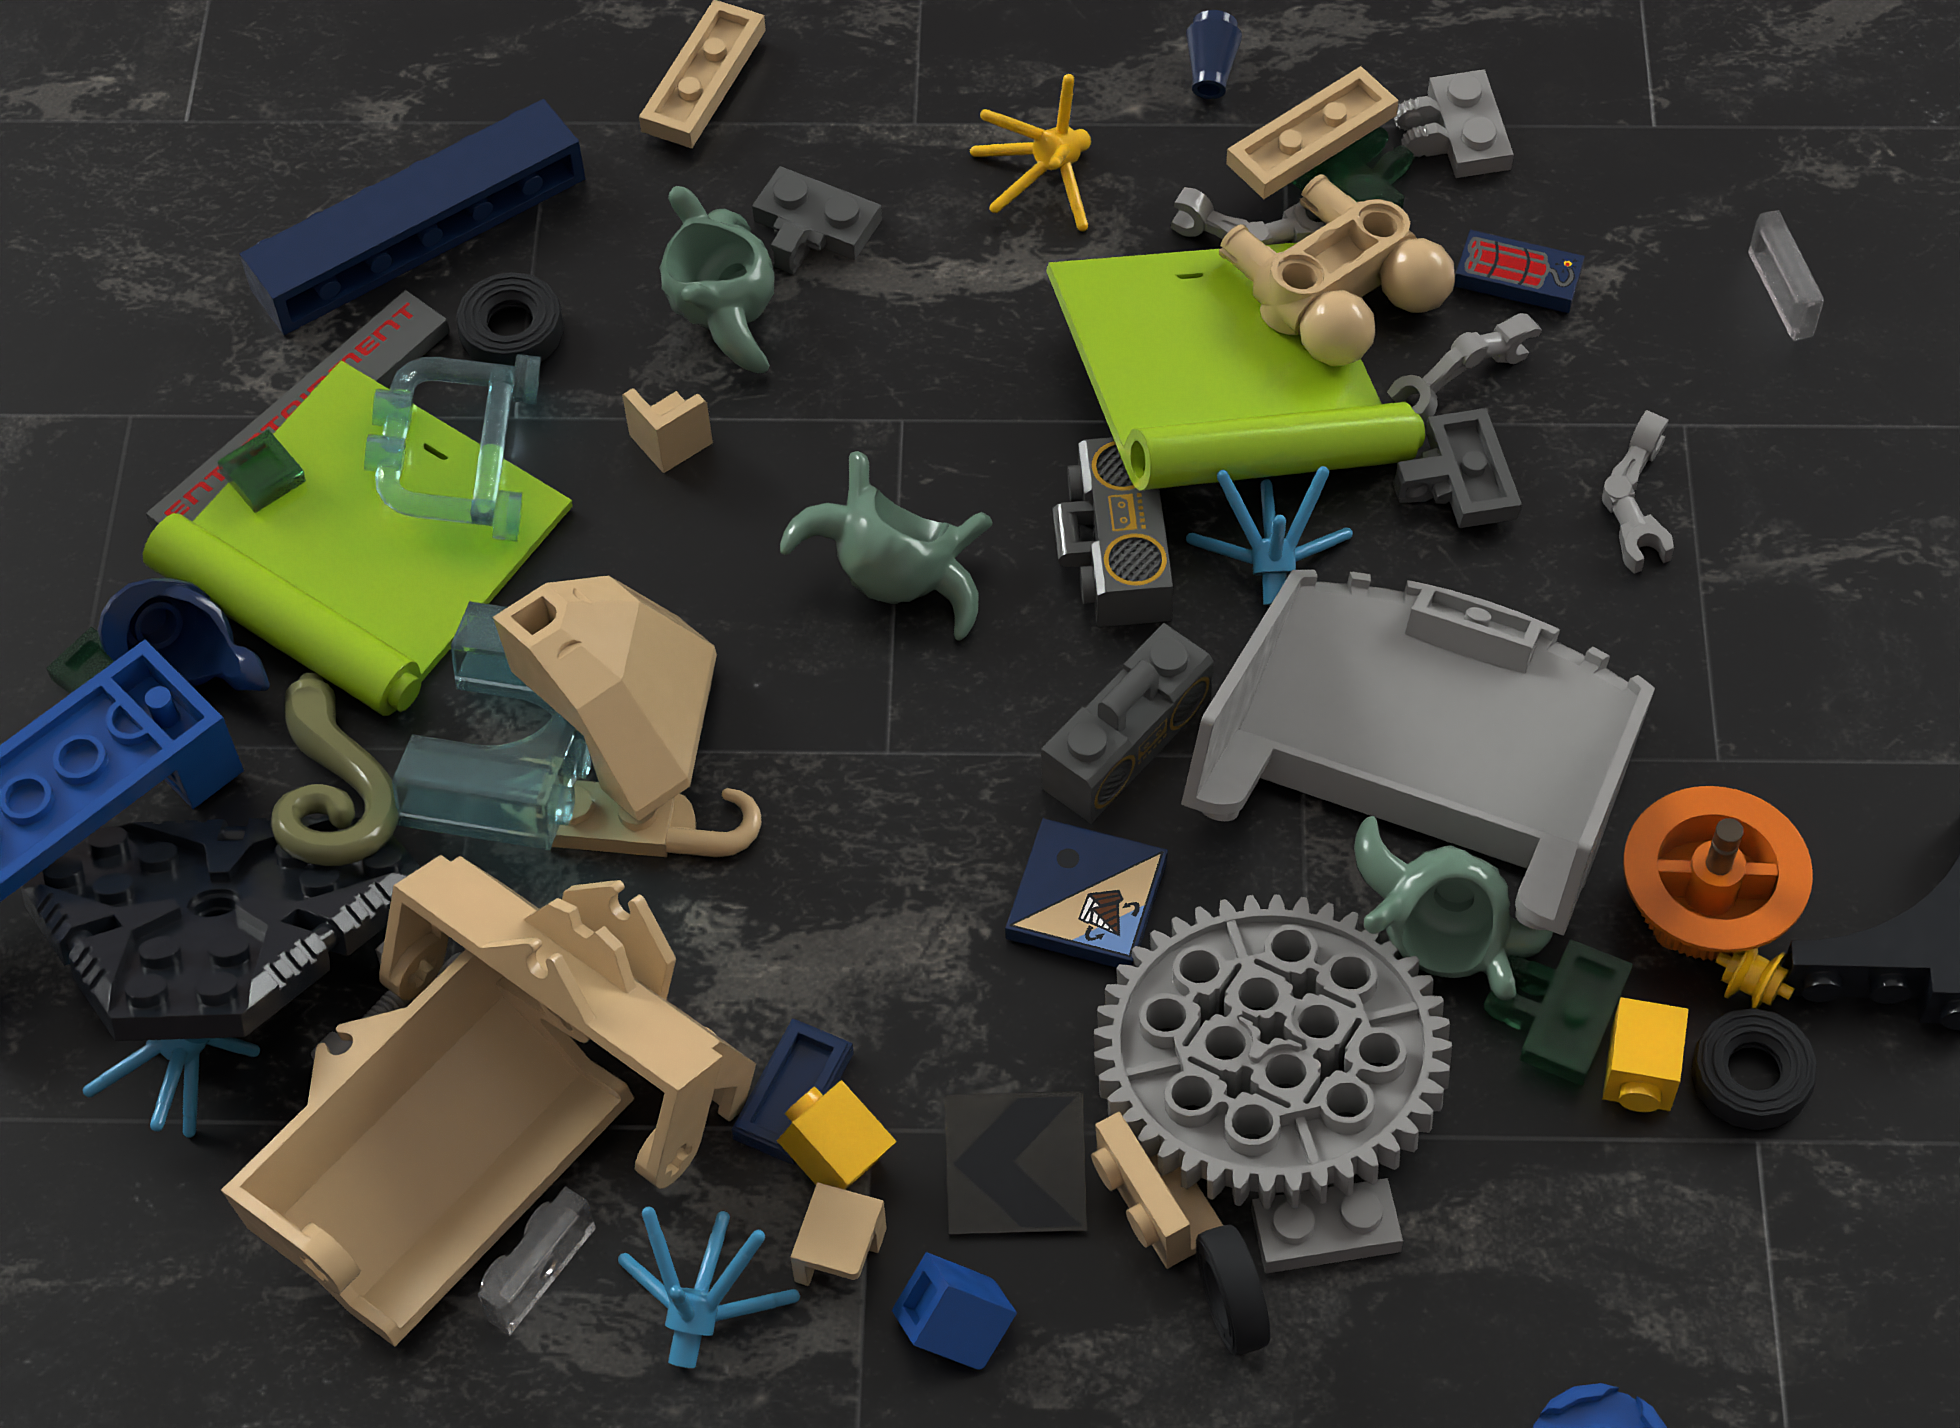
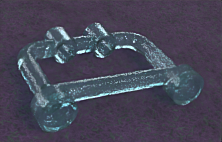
(394, 411)

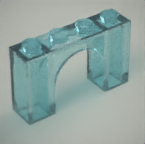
(492, 791)

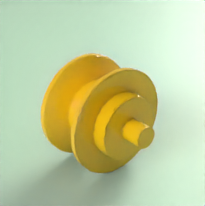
(1755, 976)

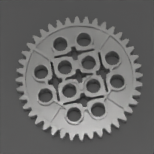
(1244, 967)

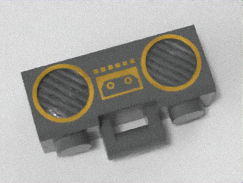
(1128, 561)
(1127, 723)

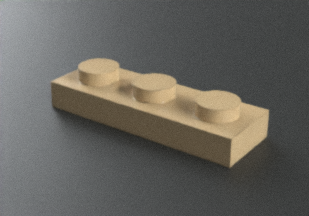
(702, 73)
(1312, 132)

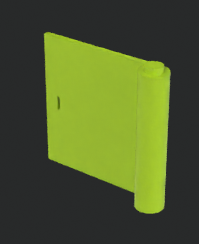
(1207, 385)
(338, 571)

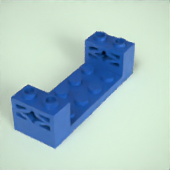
(101, 755)

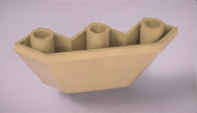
(619, 676)

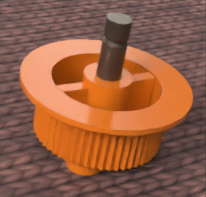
(1716, 871)

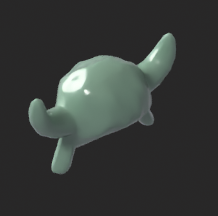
(718, 277)
(891, 550)
(1445, 911)

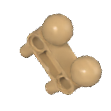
(1321, 279)

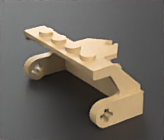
(590, 968)
(425, 1143)

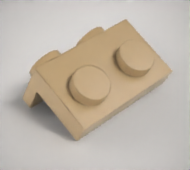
(1158, 1206)

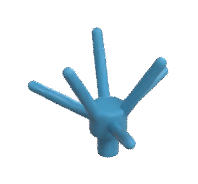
(1274, 554)
(180, 1053)
(696, 1310)

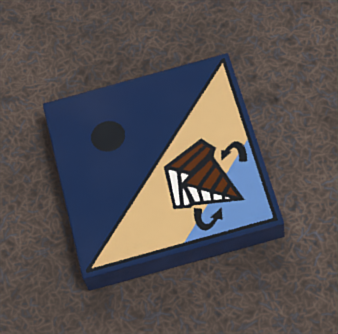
(1086, 894)

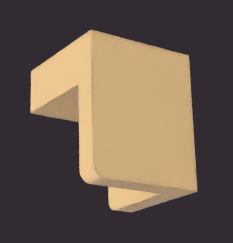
(670, 428)
(837, 1234)

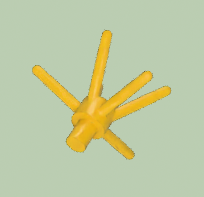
(1051, 149)

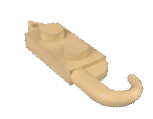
(605, 826)

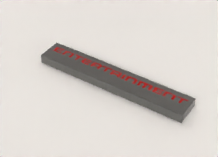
(379, 349)

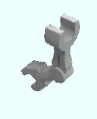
(1198, 215)
(1466, 352)
(1619, 495)

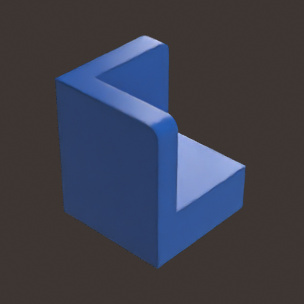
(953, 1311)

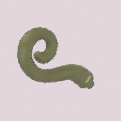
(313, 728)

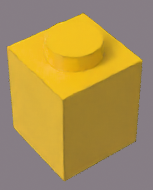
(1645, 1055)
(834, 1136)

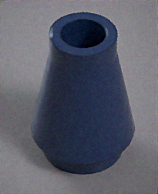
(1212, 51)

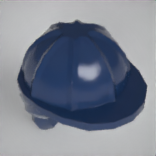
(183, 629)

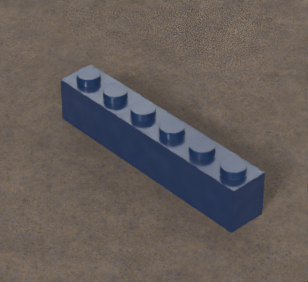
(413, 216)

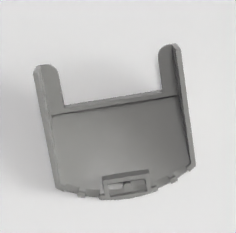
(1431, 721)

